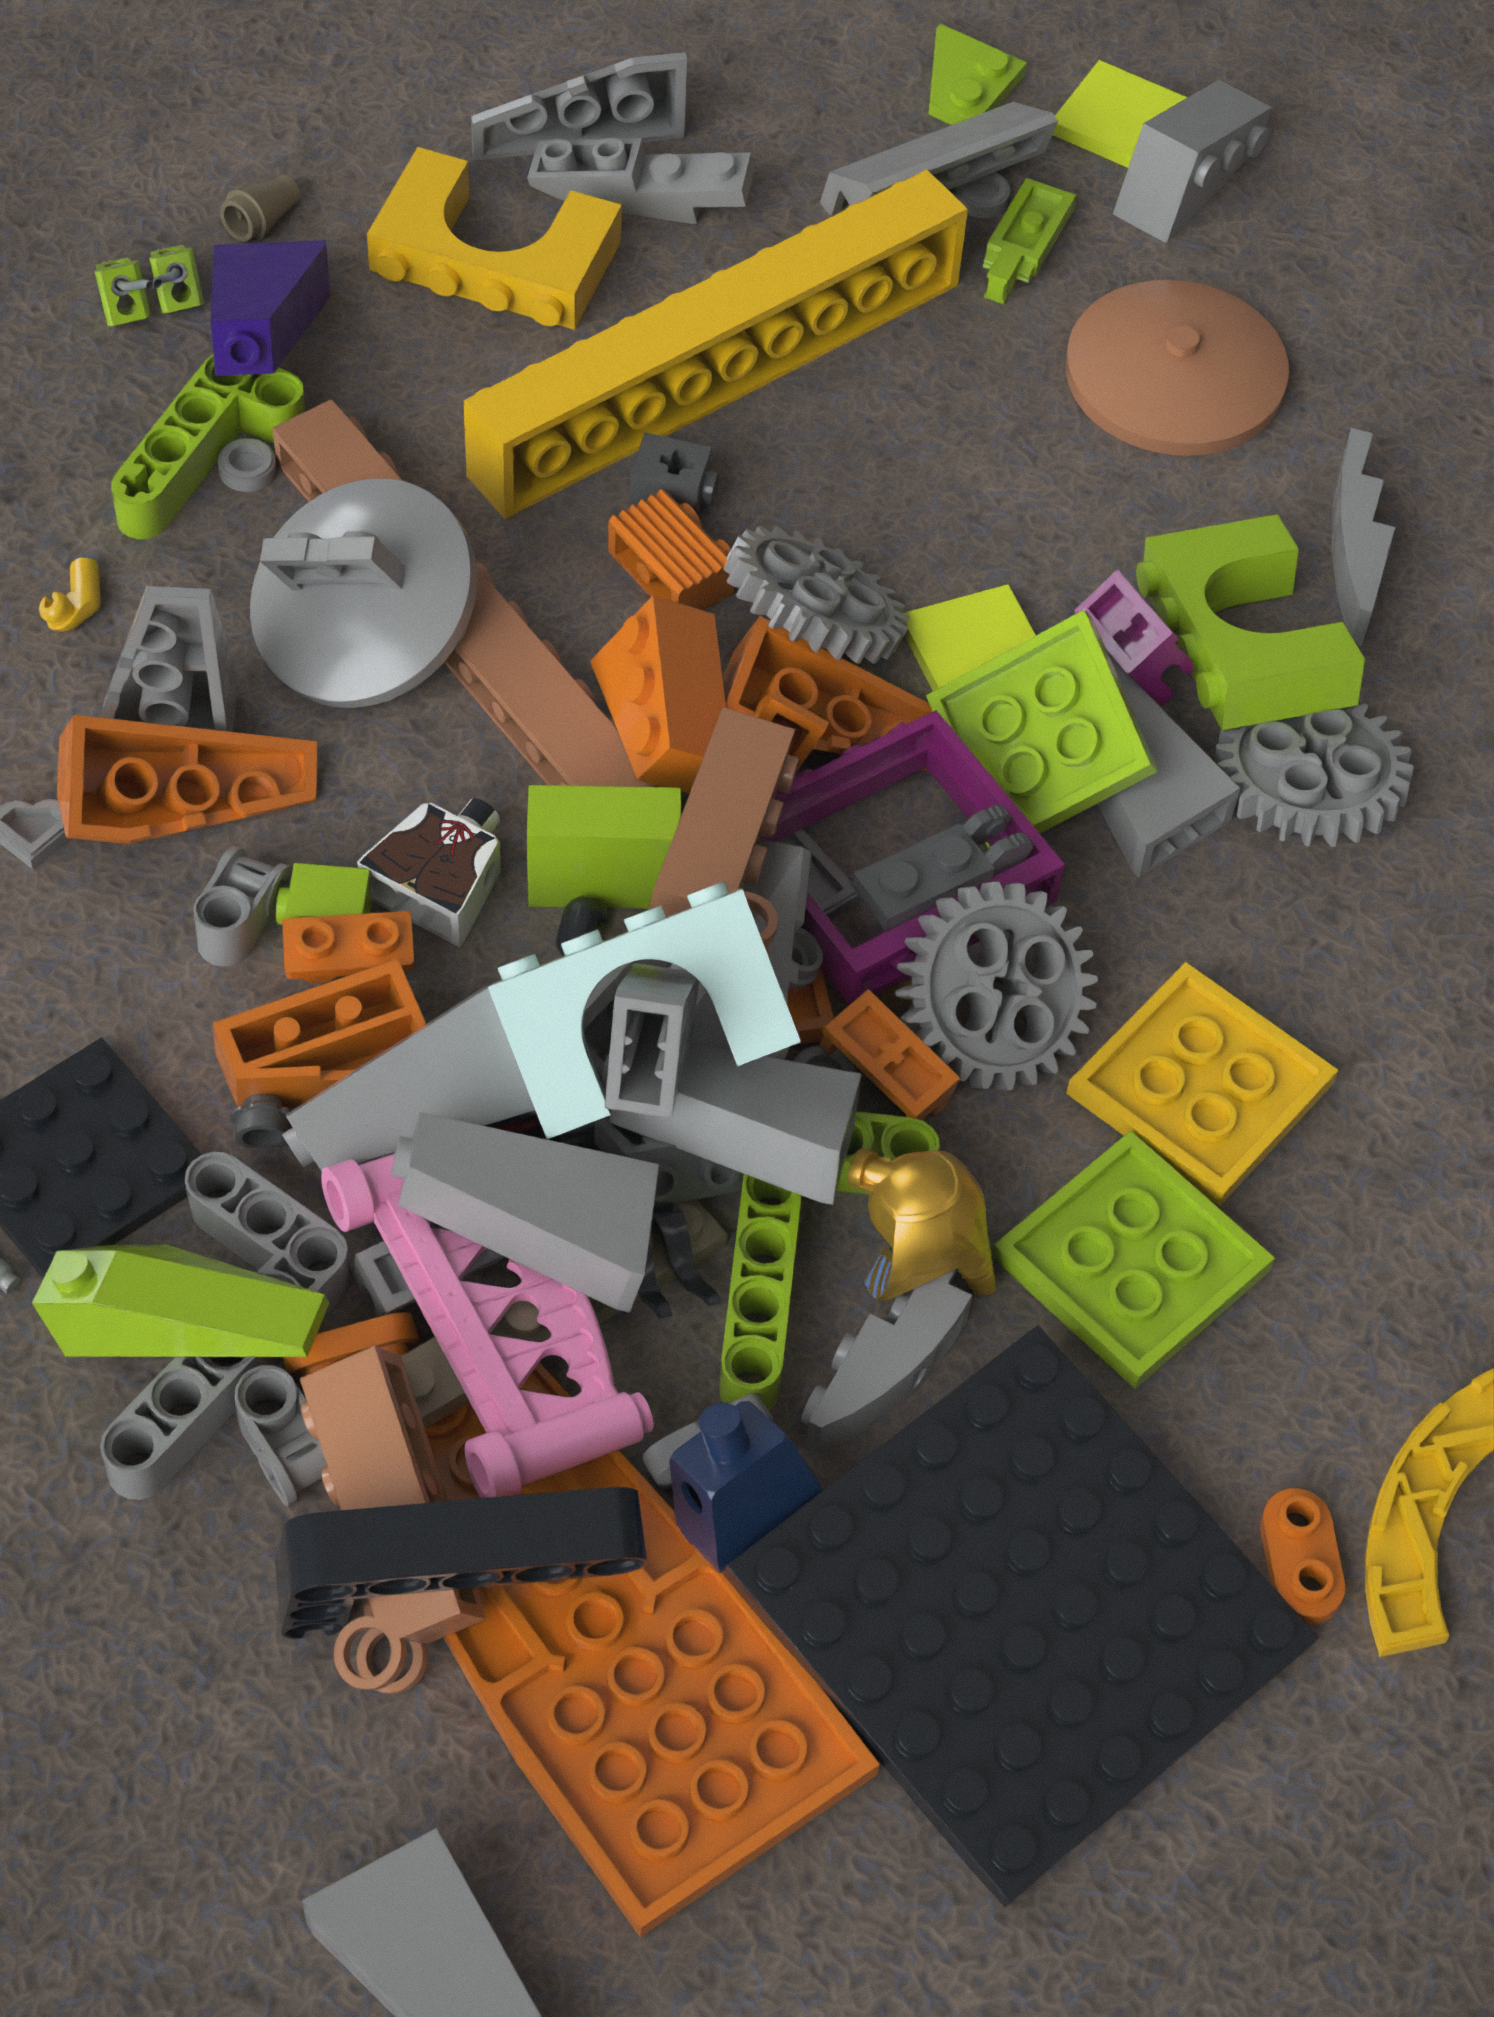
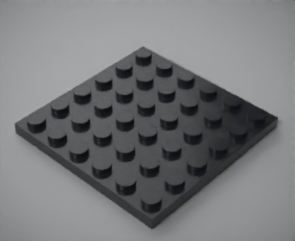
(1020, 1612)

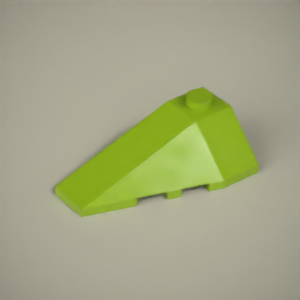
(172, 1306)

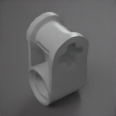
(237, 906)
(279, 1440)

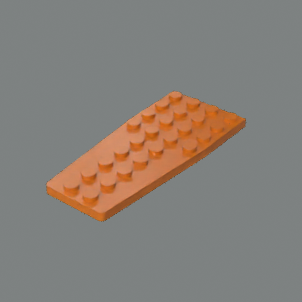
(649, 1702)

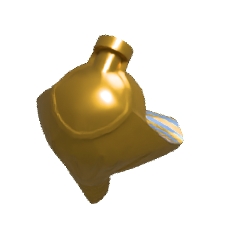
(929, 1216)

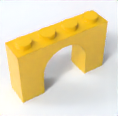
(542, 281)

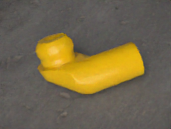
(80, 603)

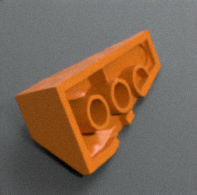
(846, 696)
(160, 780)

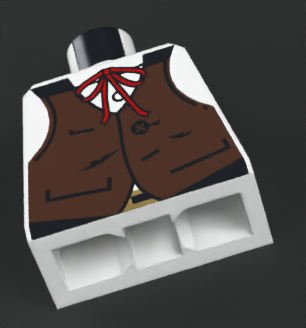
(437, 867)

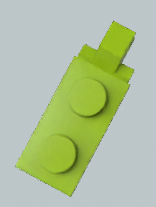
(1025, 236)

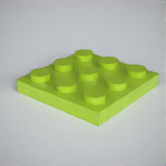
(1050, 723)
(1132, 1258)

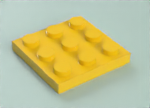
(1202, 1082)

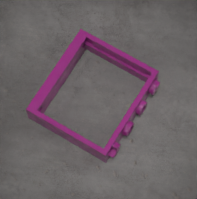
(869, 769)

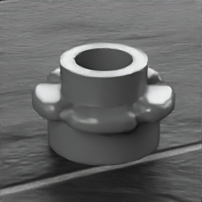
(260, 1122)

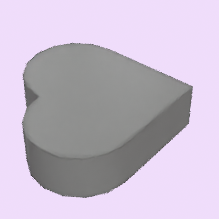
(31, 830)

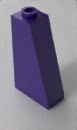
(264, 302)

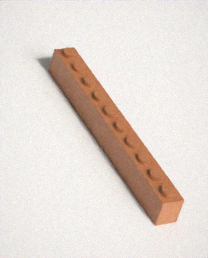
(499, 657)

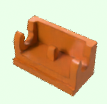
(891, 1056)

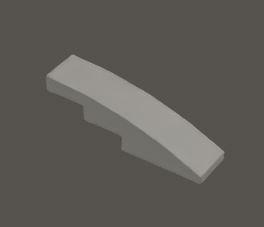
(1357, 541)

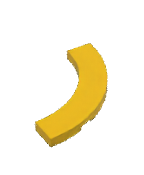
(1410, 1516)

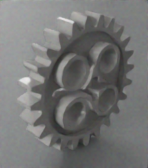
(816, 594)
(1318, 773)
(1047, 997)

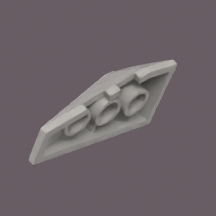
(623, 100)

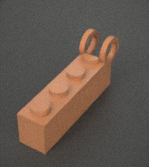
(728, 815)
(374, 1459)

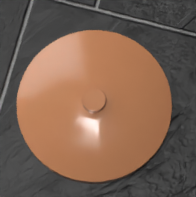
(1177, 367)

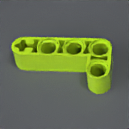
(189, 438)

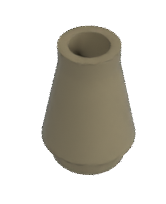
(258, 207)

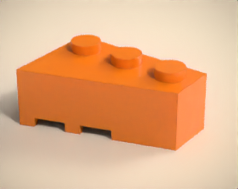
(663, 689)
(316, 1035)

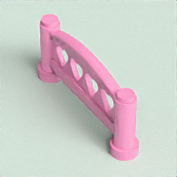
(525, 1430)

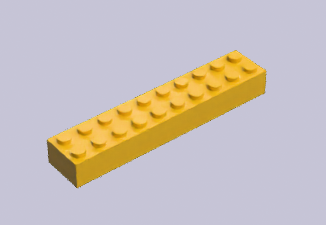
(712, 343)

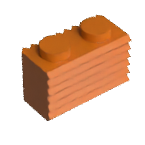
(670, 552)

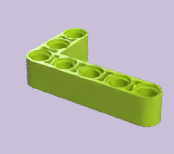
(773, 1232)

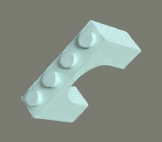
(547, 1002)

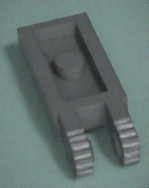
(938, 866)

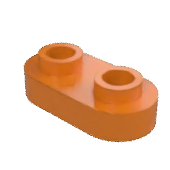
(389, 1332)
(1303, 1552)

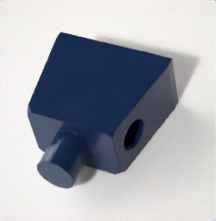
(736, 1481)

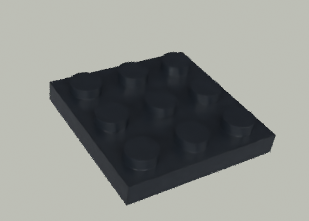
(86, 1157)

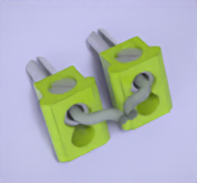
(125, 277)

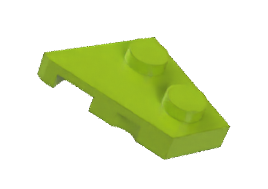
(969, 76)

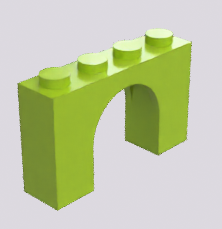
(1237, 671)

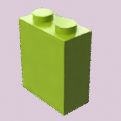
(598, 843)

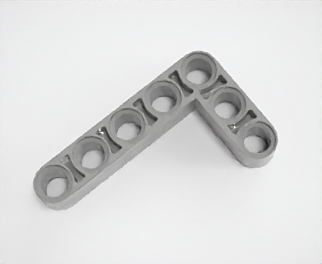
(282, 1255)

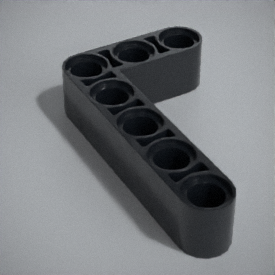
(450, 1546)

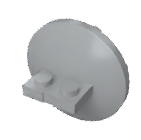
(363, 593)

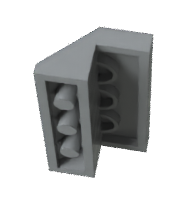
(950, 154)

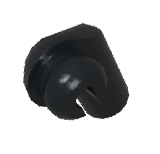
(579, 918)

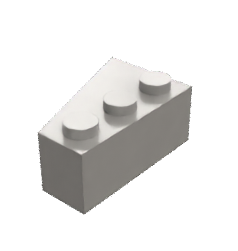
(1189, 156)

